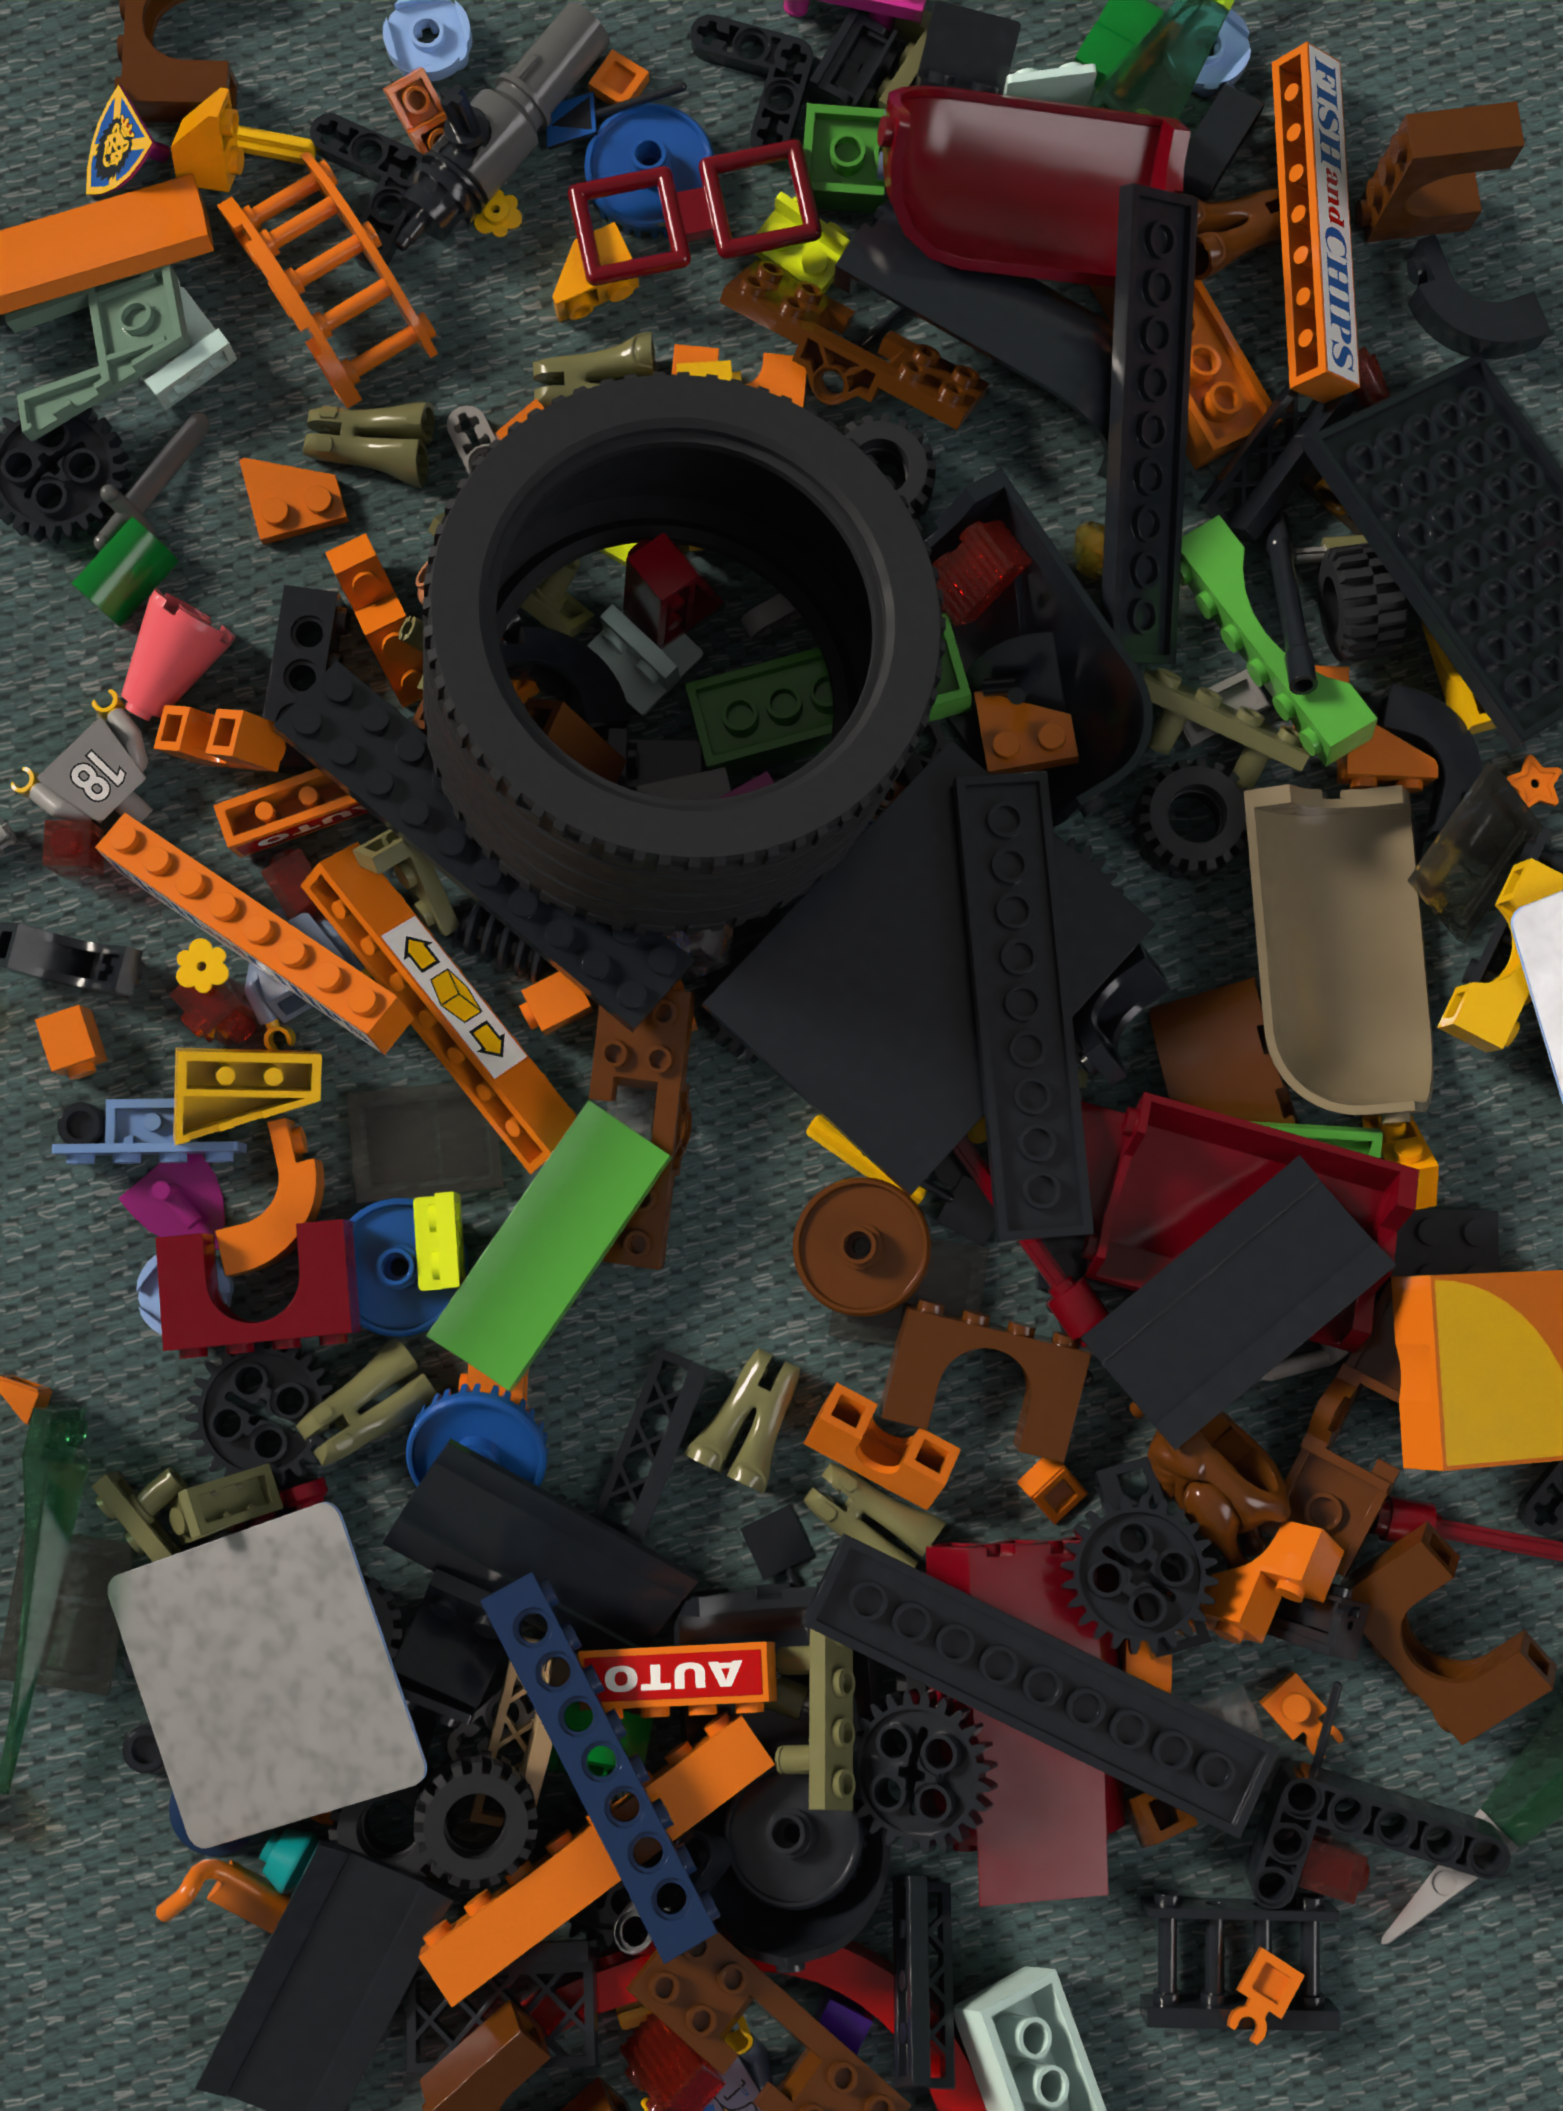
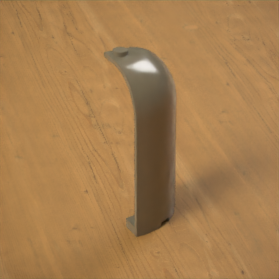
(1342, 948)

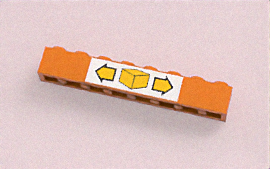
(444, 1006)

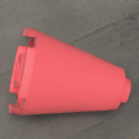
(170, 654)

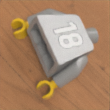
(95, 771)

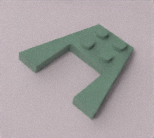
(135, 329)

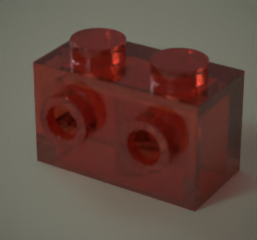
(216, 1015)

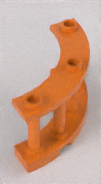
(289, 284)

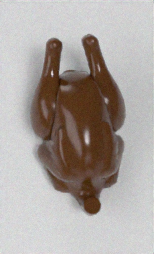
(1222, 1484)

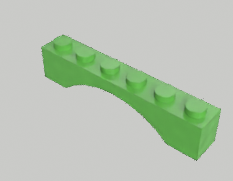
(1329, 718)

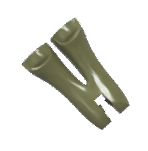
(578, 370)
(353, 442)
(386, 1368)
(717, 1439)
(909, 1524)

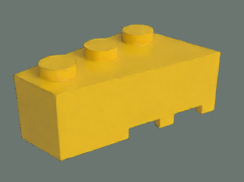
(238, 1086)

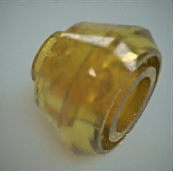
(1089, 548)

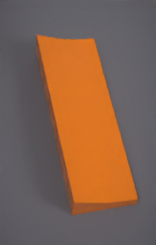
(102, 242)
(1223, 387)

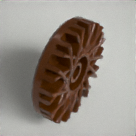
(827, 1241)

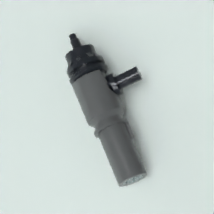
(497, 128)

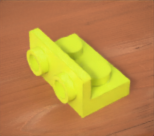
(807, 261)
(439, 1241)

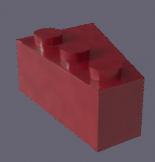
(665, 591)

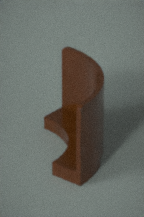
(1219, 1056)

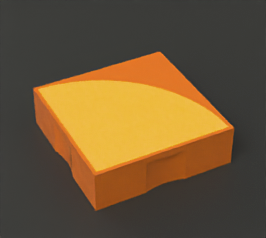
(1480, 1368)

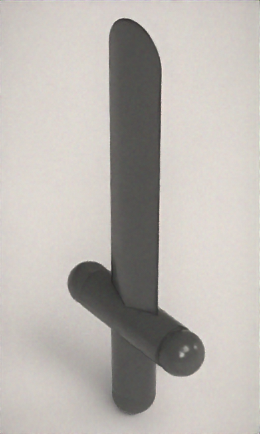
(152, 480)

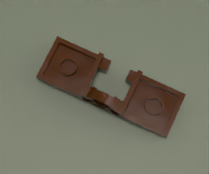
(808, 318)
(658, 1061)
(1326, 1487)
(709, 1991)

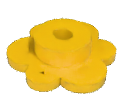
(500, 222)
(201, 953)

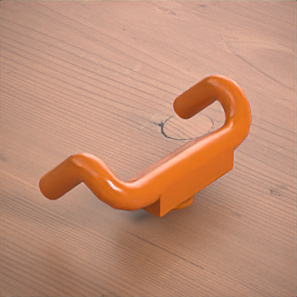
(235, 1890)

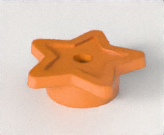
(1546, 778)

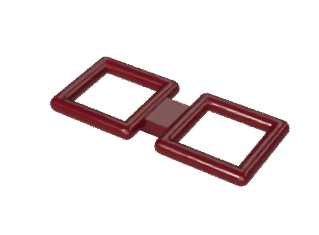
(694, 212)

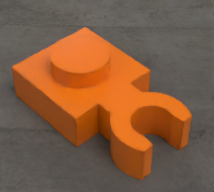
(1297, 1711)
(1269, 1988)

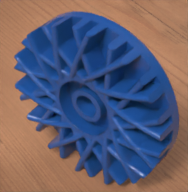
(643, 140)
(388, 1301)
(483, 1424)

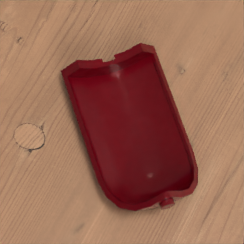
(1020, 179)

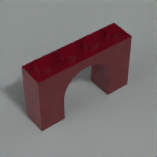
(199, 1318)

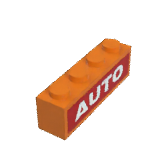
(284, 812)
(685, 1677)

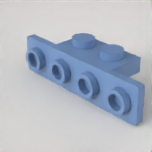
(145, 1128)

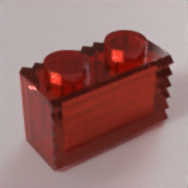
(979, 570)
(669, 2069)

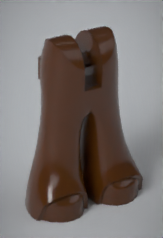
(1234, 229)

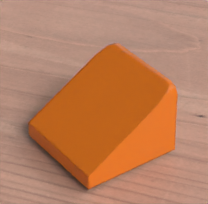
(24, 1395)
(1052, 1488)

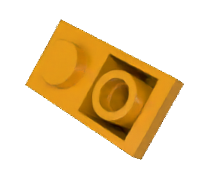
(209, 144)
(574, 295)
(1407, 1146)

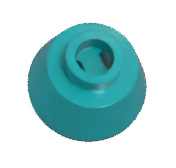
(287, 1857)

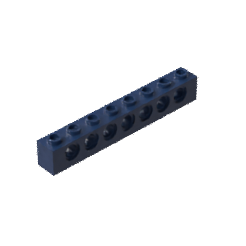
(670, 1930)

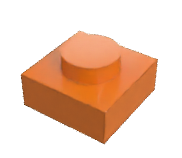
(618, 79)

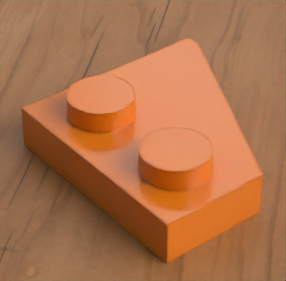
(291, 499)
(1024, 736)

